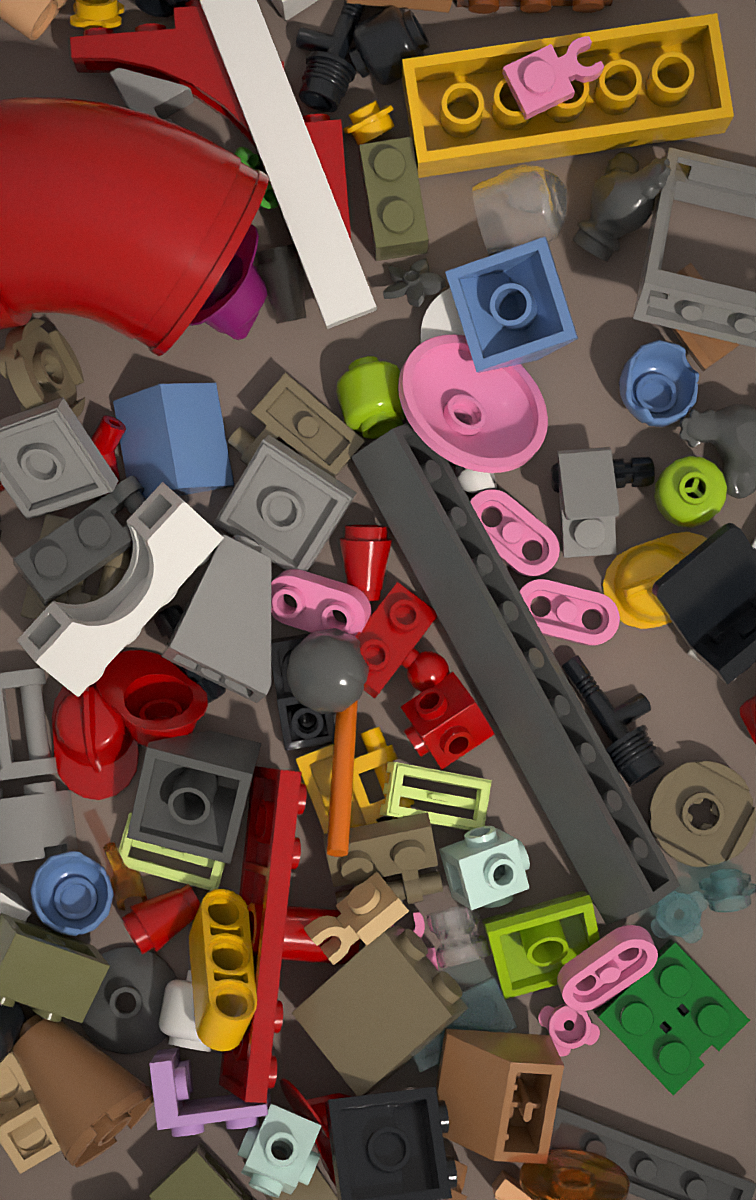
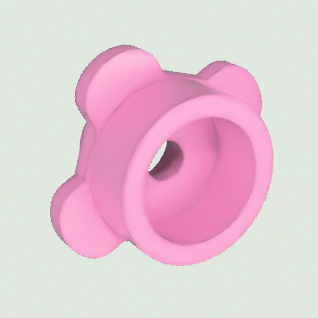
(564, 1040)

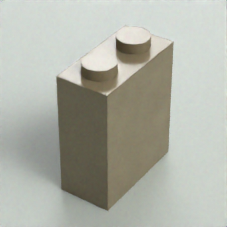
(380, 1009)

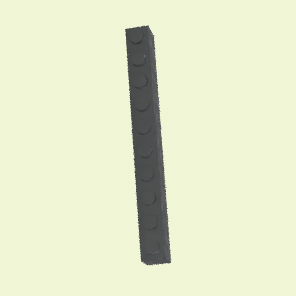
(516, 674)

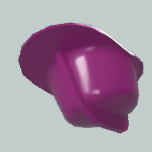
(238, 293)

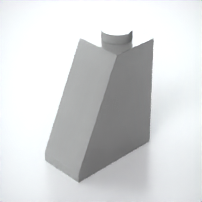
(228, 621)

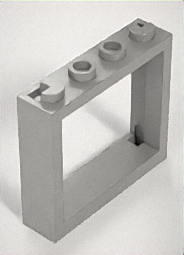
(687, 301)

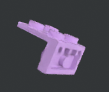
(173, 1108)

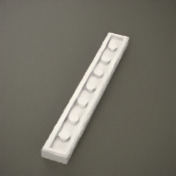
(289, 160)

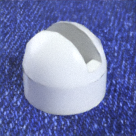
(475, 481)

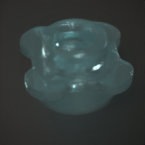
(728, 890)
(687, 927)

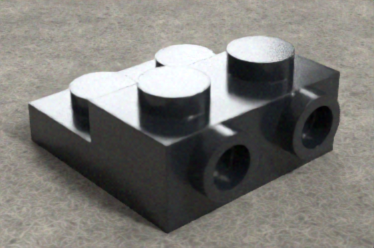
(391, 1146)

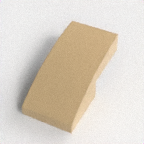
(22, 1124)

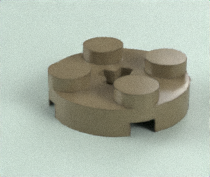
(41, 366)
(730, 804)

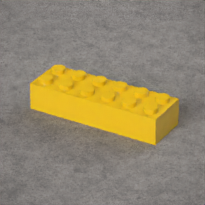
(654, 88)

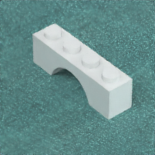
(82, 639)

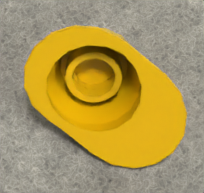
(636, 570)

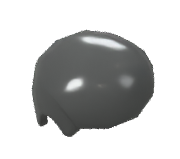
(327, 671)

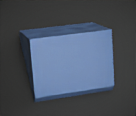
(512, 306)
(175, 438)

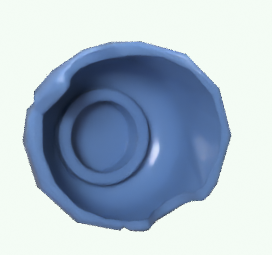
(658, 384)
(71, 893)

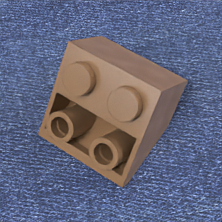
(500, 1093)

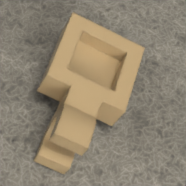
(364, 916)

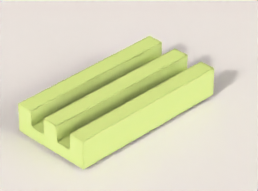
(395, 790)
(167, 872)

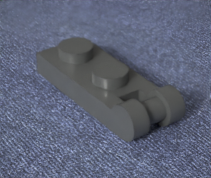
(80, 544)

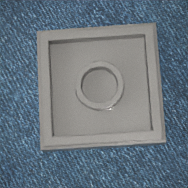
(50, 460)
(285, 506)

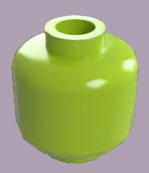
(370, 397)
(672, 495)

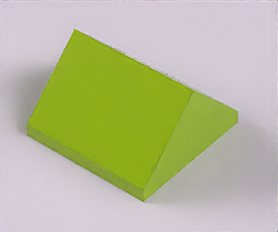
(539, 940)

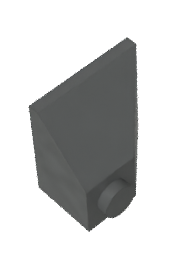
(194, 793)

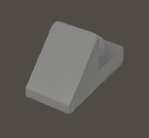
(150, 93)
(587, 502)

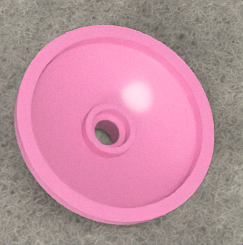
(470, 417)

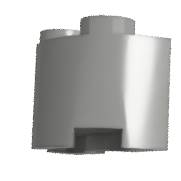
(36, 824)

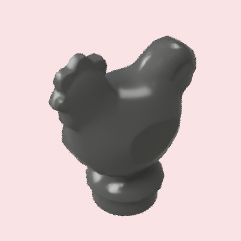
(621, 203)
(734, 437)

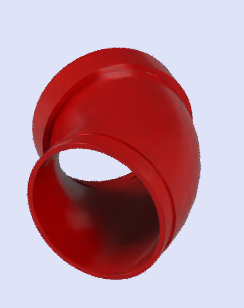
(115, 216)

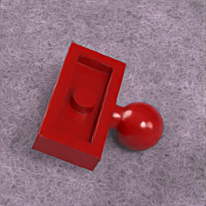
(390, 642)

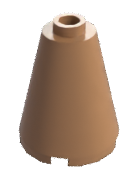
(79, 1089)

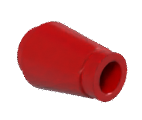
(366, 557)
(161, 918)

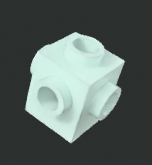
(485, 868)
(285, 1133)

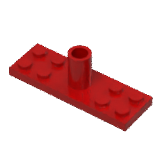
(274, 926)

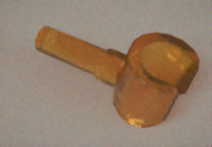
(125, 881)

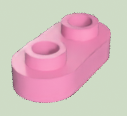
(515, 530)
(315, 602)
(566, 612)
(607, 967)

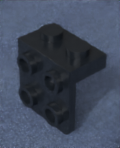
(714, 601)

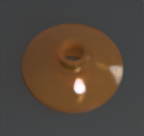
(574, 1176)

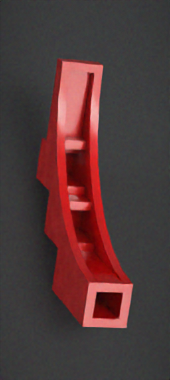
(192, 59)

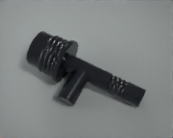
(327, 71)
(630, 750)

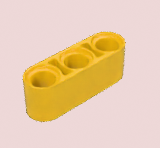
(222, 970)

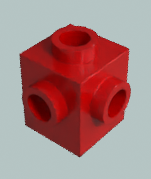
(445, 721)

